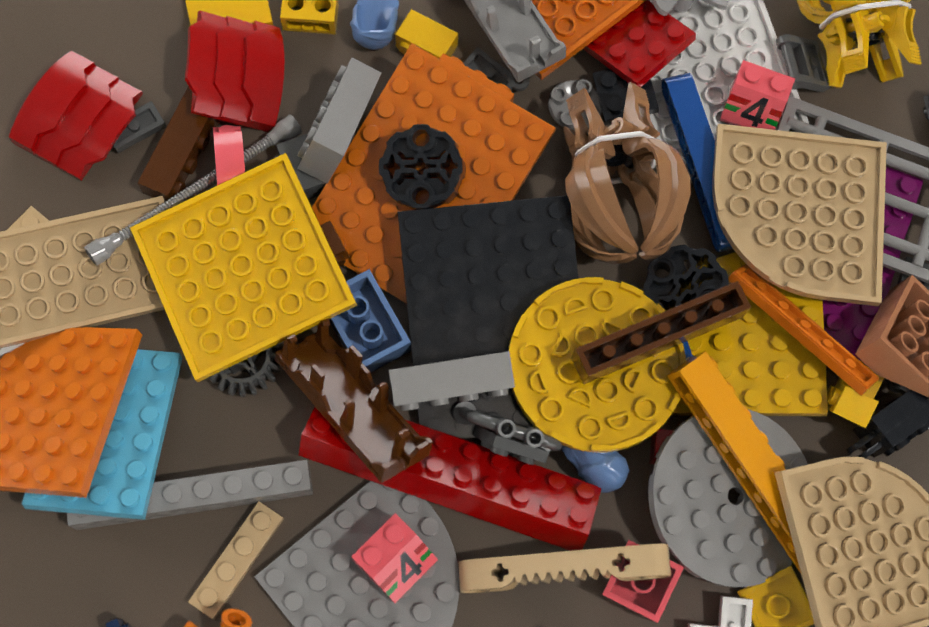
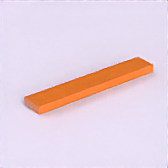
(804, 330)

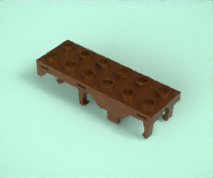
(351, 403)

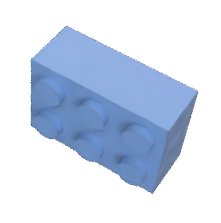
(371, 324)

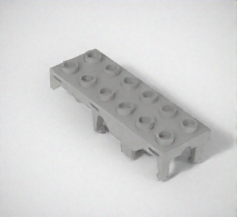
(518, 35)

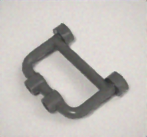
(466, 413)

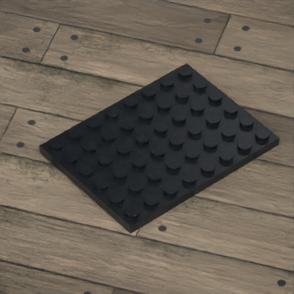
(472, 280)

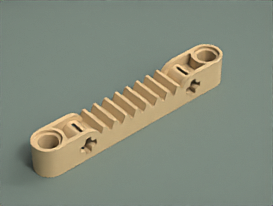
(646, 563)

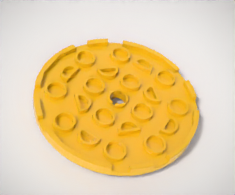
(607, 411)

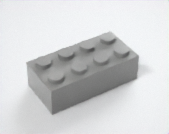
(337, 120)
(451, 379)

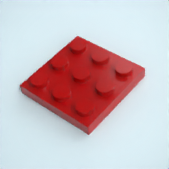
(641, 44)

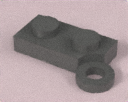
(493, 70)

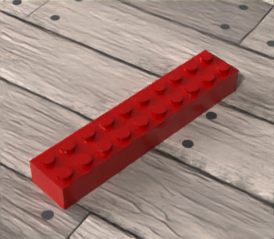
(474, 483)

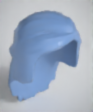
(374, 22)
(600, 469)

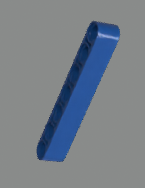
(696, 145)

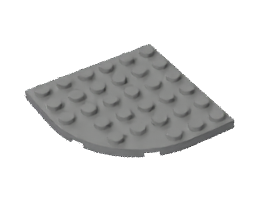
(323, 586)

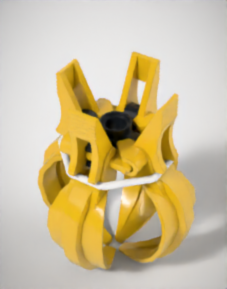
(864, 29)

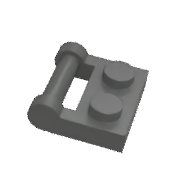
(809, 61)

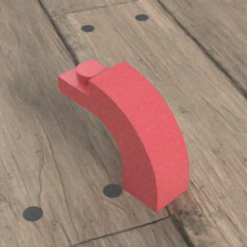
(228, 152)

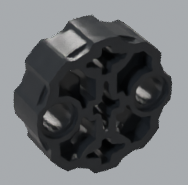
(406, 192)
(712, 276)

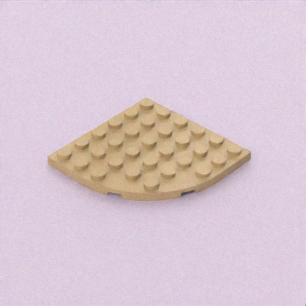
(804, 209)
(859, 542)

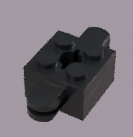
(893, 425)

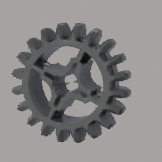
(257, 377)

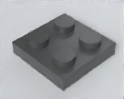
(511, 446)

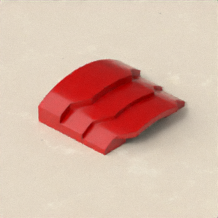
(235, 70)
(74, 115)

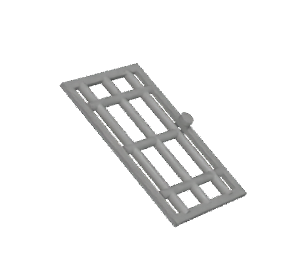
(825, 116)

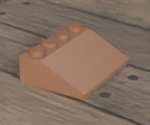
(899, 337)

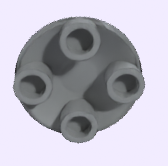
(558, 104)

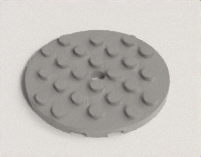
(696, 519)

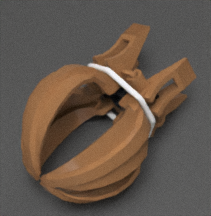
(633, 151)

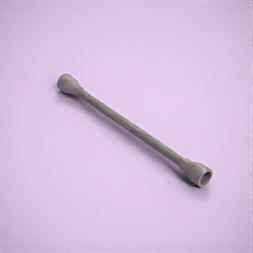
(103, 248)

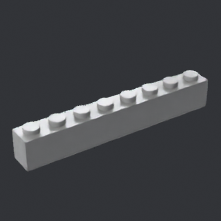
(215, 492)

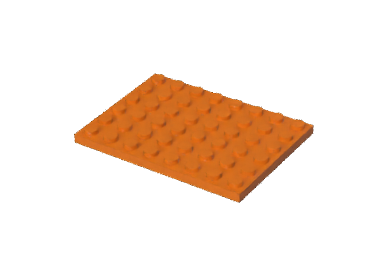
(493, 137)

